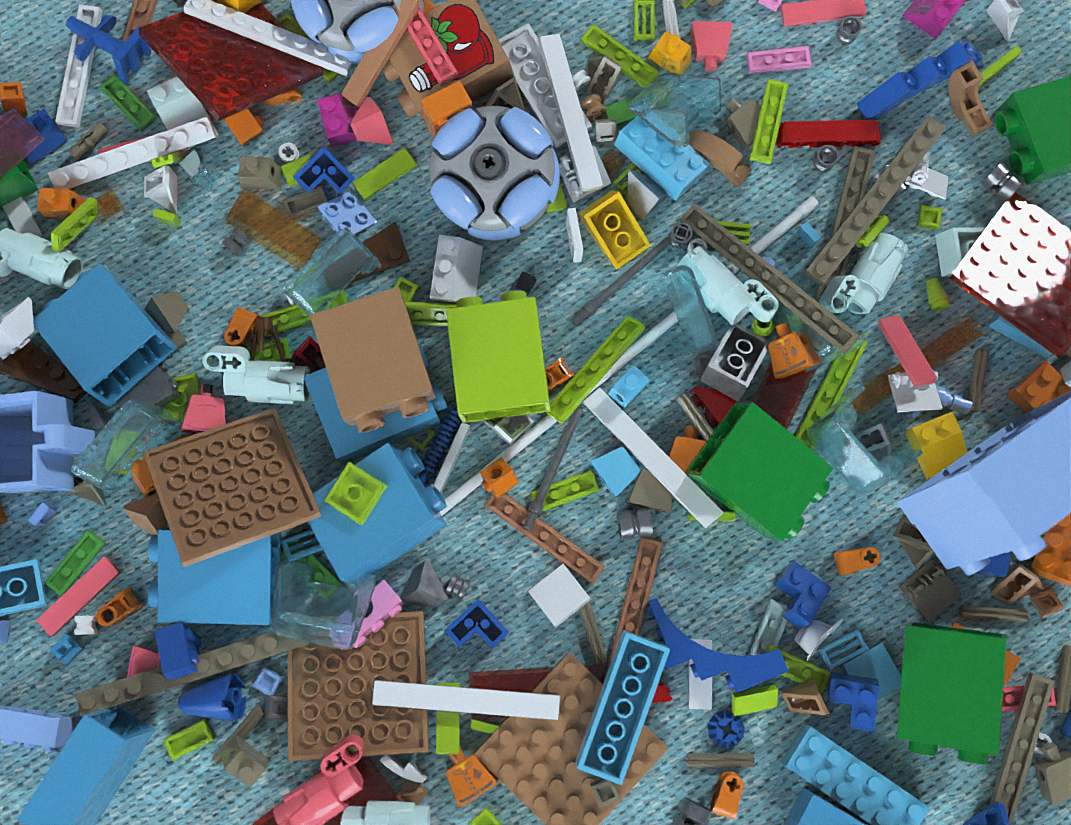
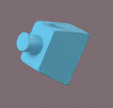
(628, 387)
(616, 469)

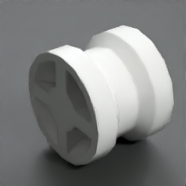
(85, 625)

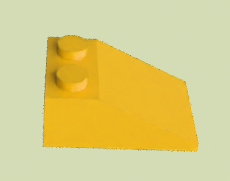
(614, 228)
(939, 441)

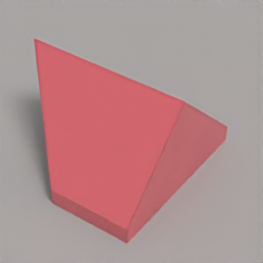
(370, 124)

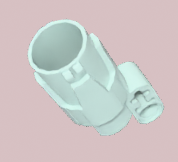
(37, 259)
(868, 279)
(725, 292)
(258, 379)
(387, 814)

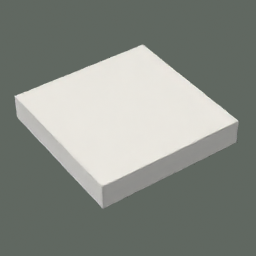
(574, 235)
(559, 595)

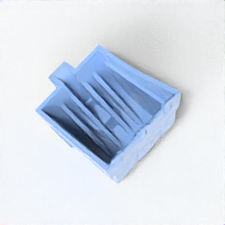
(38, 442)

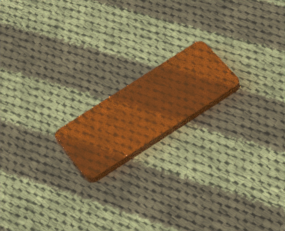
(273, 229)

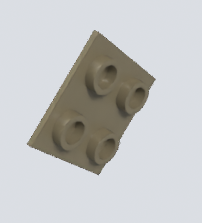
(930, 590)

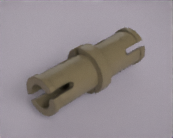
(88, 141)

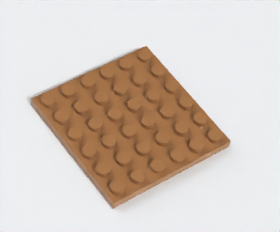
(230, 486)
(335, 689)
(540, 754)

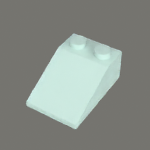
(177, 105)
(953, 246)

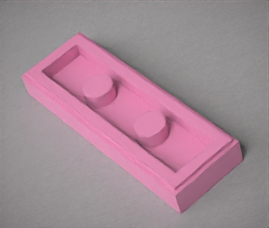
(778, 60)

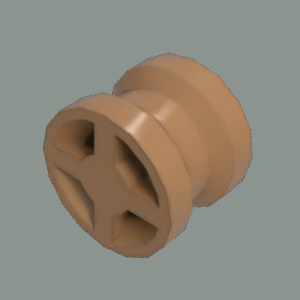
(593, 107)

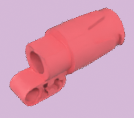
(325, 792)

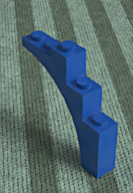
(921, 77)
(741, 670)

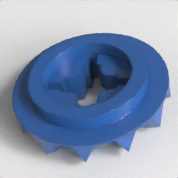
(716, 734)

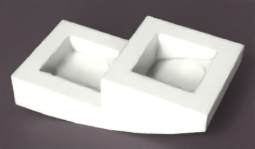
(409, 772)

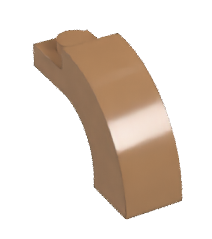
(965, 98)
(720, 155)

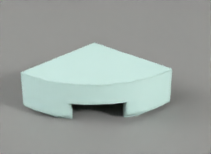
(191, 163)

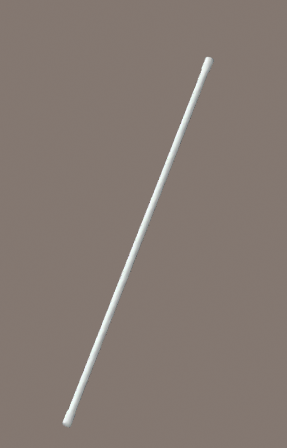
(800, 212)

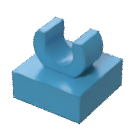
(66, 649)

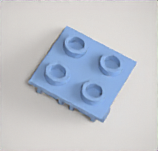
(347, 212)

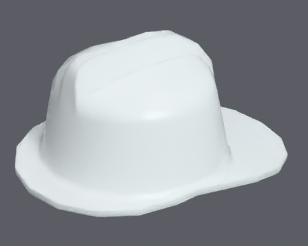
(813, 635)

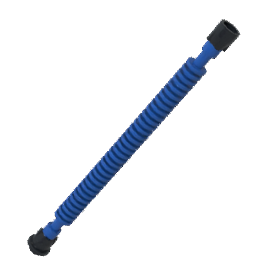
(524, 283)

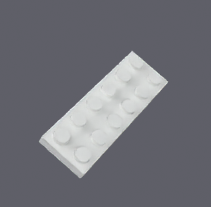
(533, 81)

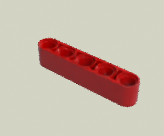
(833, 133)

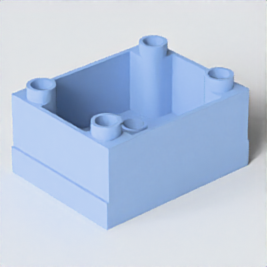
(999, 491)

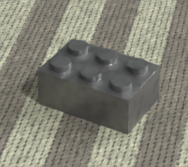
(735, 361)

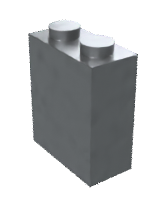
(153, 388)

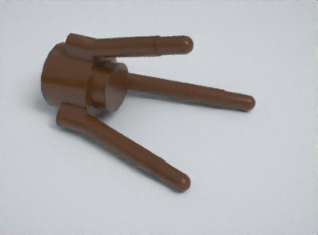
(263, 329)

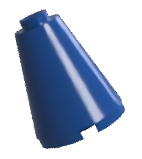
(215, 699)

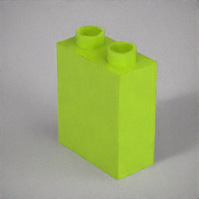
(497, 357)

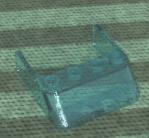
(120, 442)

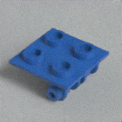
(48, 129)

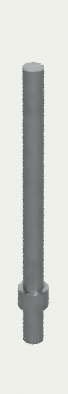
(590, 307)
(536, 506)

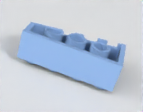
(36, 727)

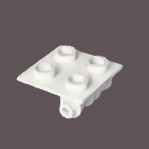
(569, 176)
(928, 179)
(912, 398)

